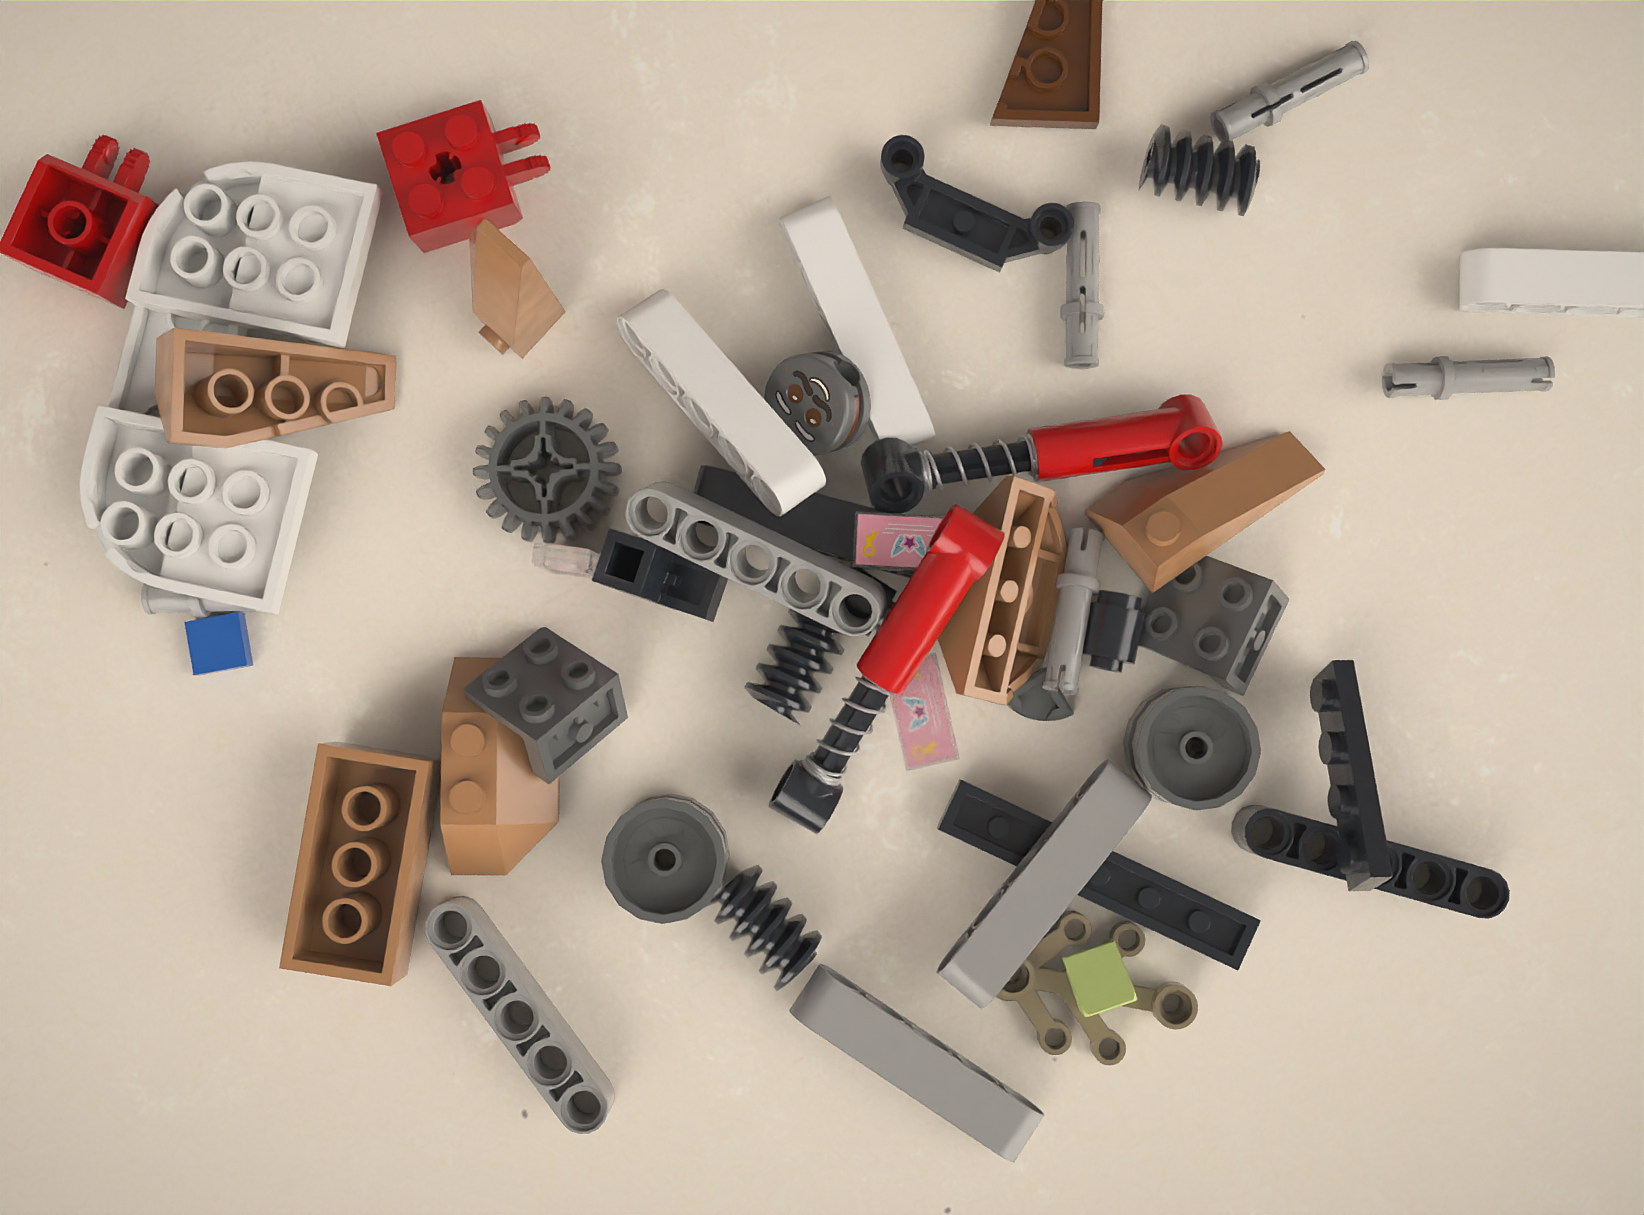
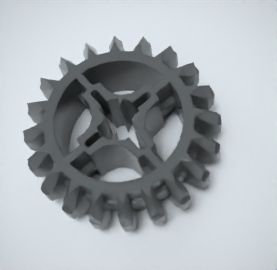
(545, 443)

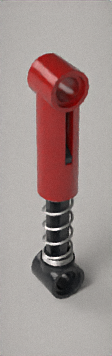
(1175, 433)
(953, 560)

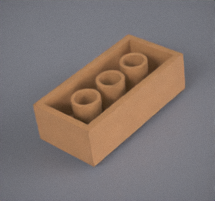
(361, 863)

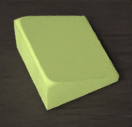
(1099, 979)

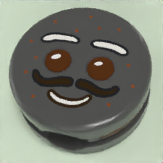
(820, 399)

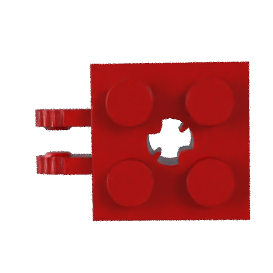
(465, 144)
(81, 223)

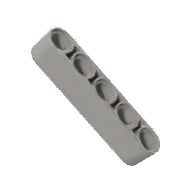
(730, 560)
(1044, 884)
(521, 1041)
(917, 1063)

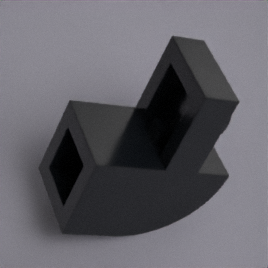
(658, 576)

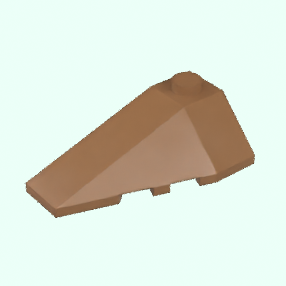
(509, 292)
(252, 389)
(1180, 515)

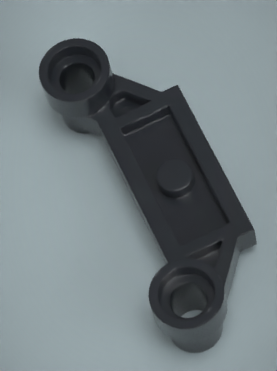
(964, 221)

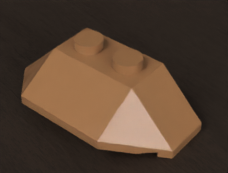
(1009, 613)
(489, 795)

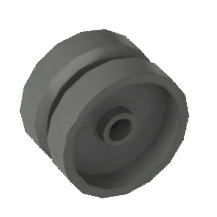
(1224, 747)
(677, 889)

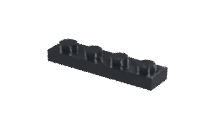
(1353, 789)

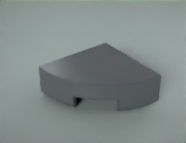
(1037, 703)

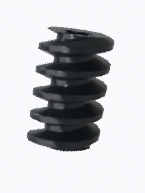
(1201, 168)
(795, 666)
(766, 925)

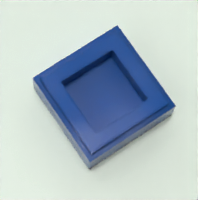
(218, 643)

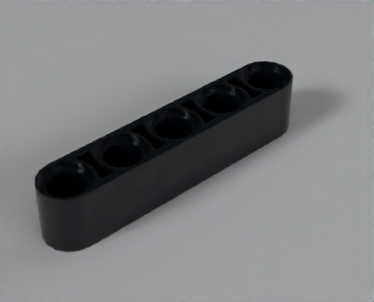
(817, 522)
(1446, 880)

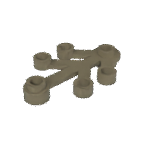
(1034, 977)

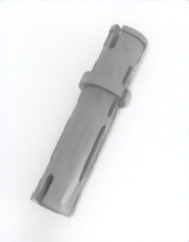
(1269, 102)
(1082, 347)
(1448, 377)
(1073, 610)

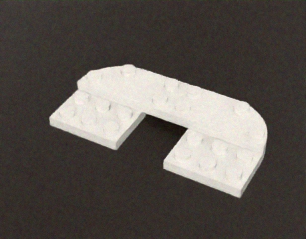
(224, 256)

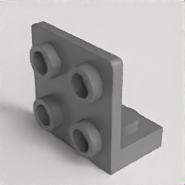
(1214, 621)
(552, 699)

